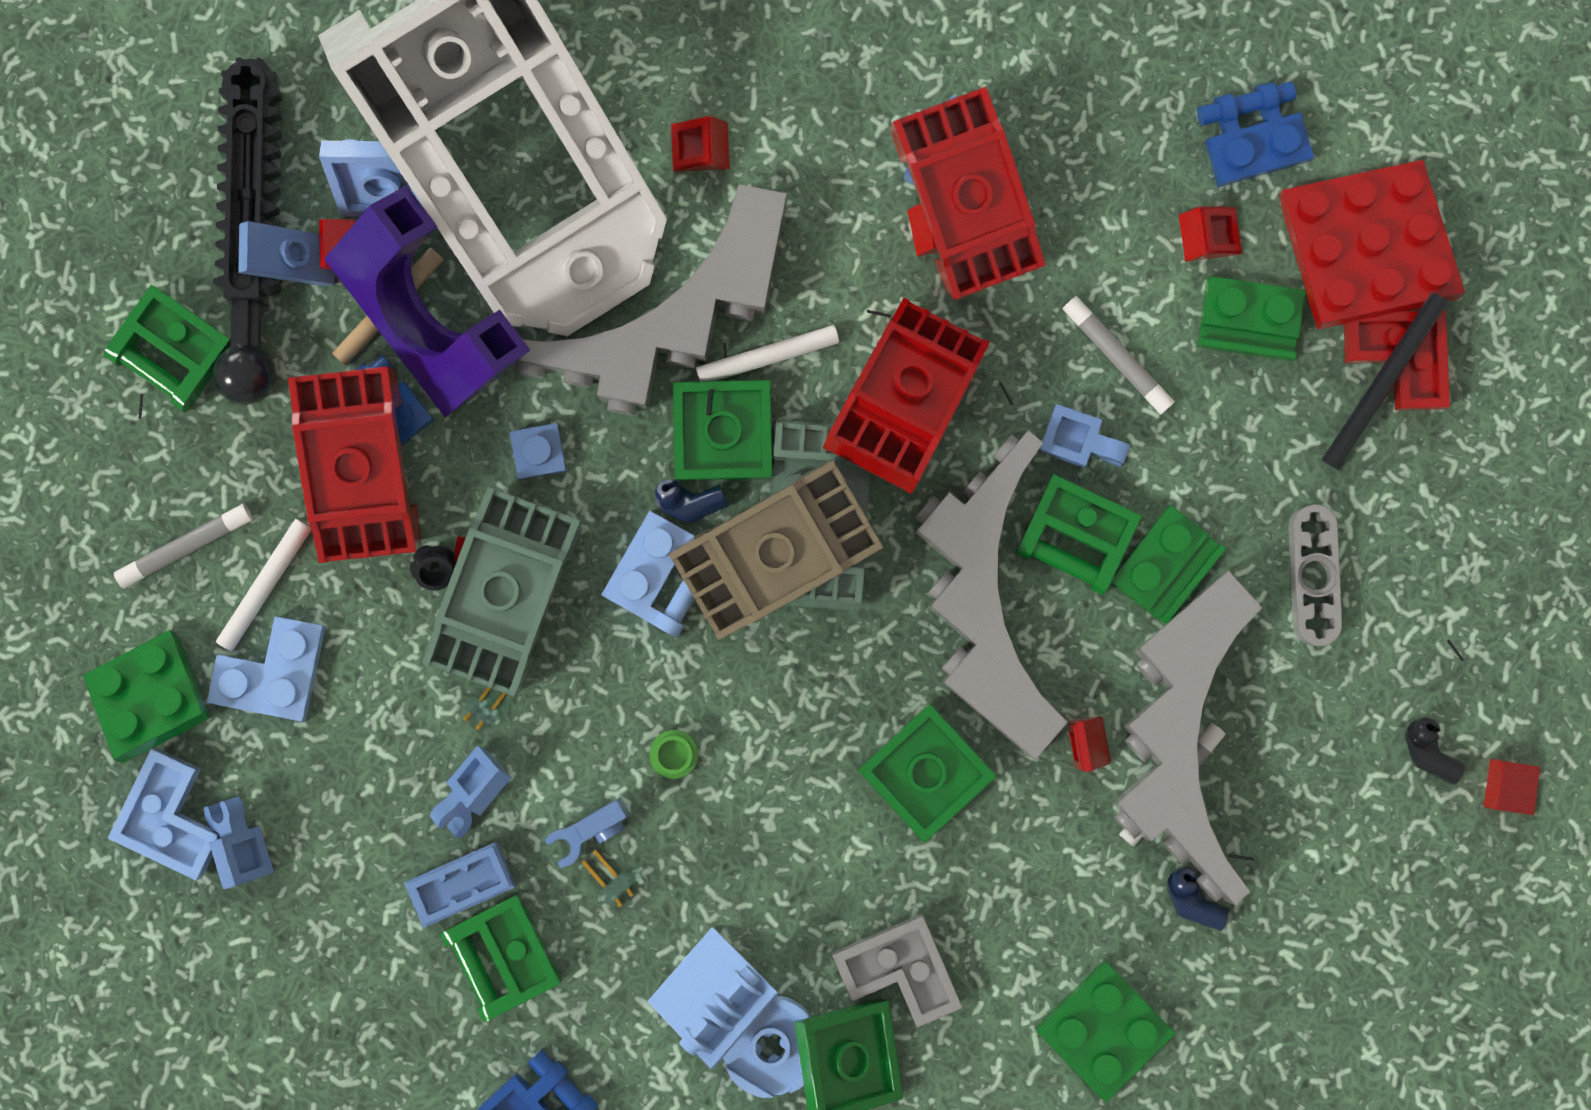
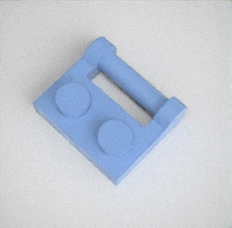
(645, 572)

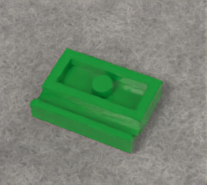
(1251, 318)
(1167, 565)

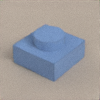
(538, 451)

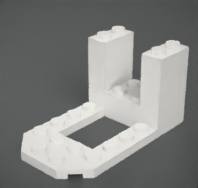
(447, 58)

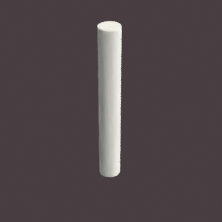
(768, 354)
(263, 585)

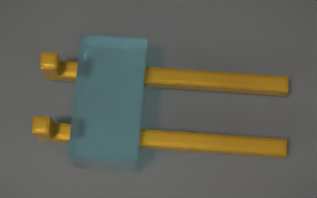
(481, 711)
(615, 887)

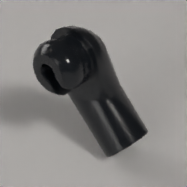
(1425, 751)

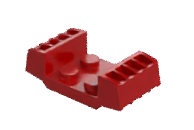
(969, 193)
(906, 395)
(353, 464)

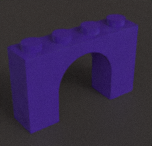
(376, 270)

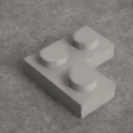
(902, 956)

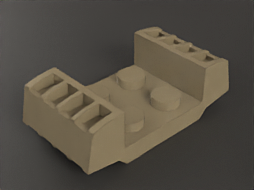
(776, 550)

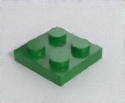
(731, 440)
(146, 696)
(926, 773)
(1104, 1031)
(849, 1058)

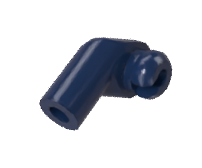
(686, 505)
(1190, 901)

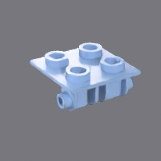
(712, 998)

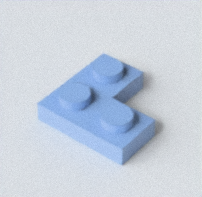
(282, 683)
(153, 821)

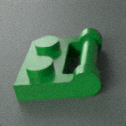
(175, 333)
(1086, 520)
(515, 951)

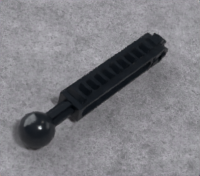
(244, 370)

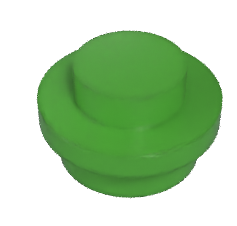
(673, 754)

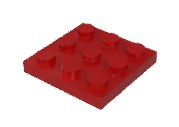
(1370, 244)

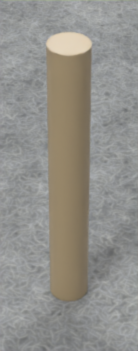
(366, 329)

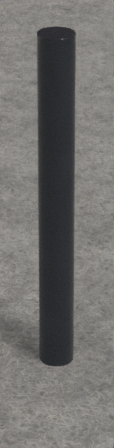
(1385, 380)

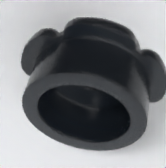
(429, 577)

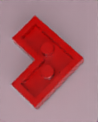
(1425, 378)

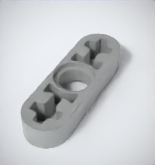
(1330, 562)

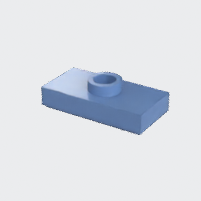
(281, 254)
(460, 884)

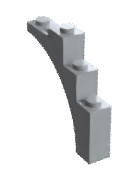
(732, 277)
(969, 537)
(1167, 731)

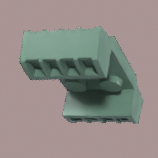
(796, 452)
(501, 591)

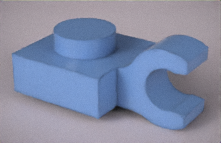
(1075, 437)
(473, 789)
(601, 824)
(240, 851)

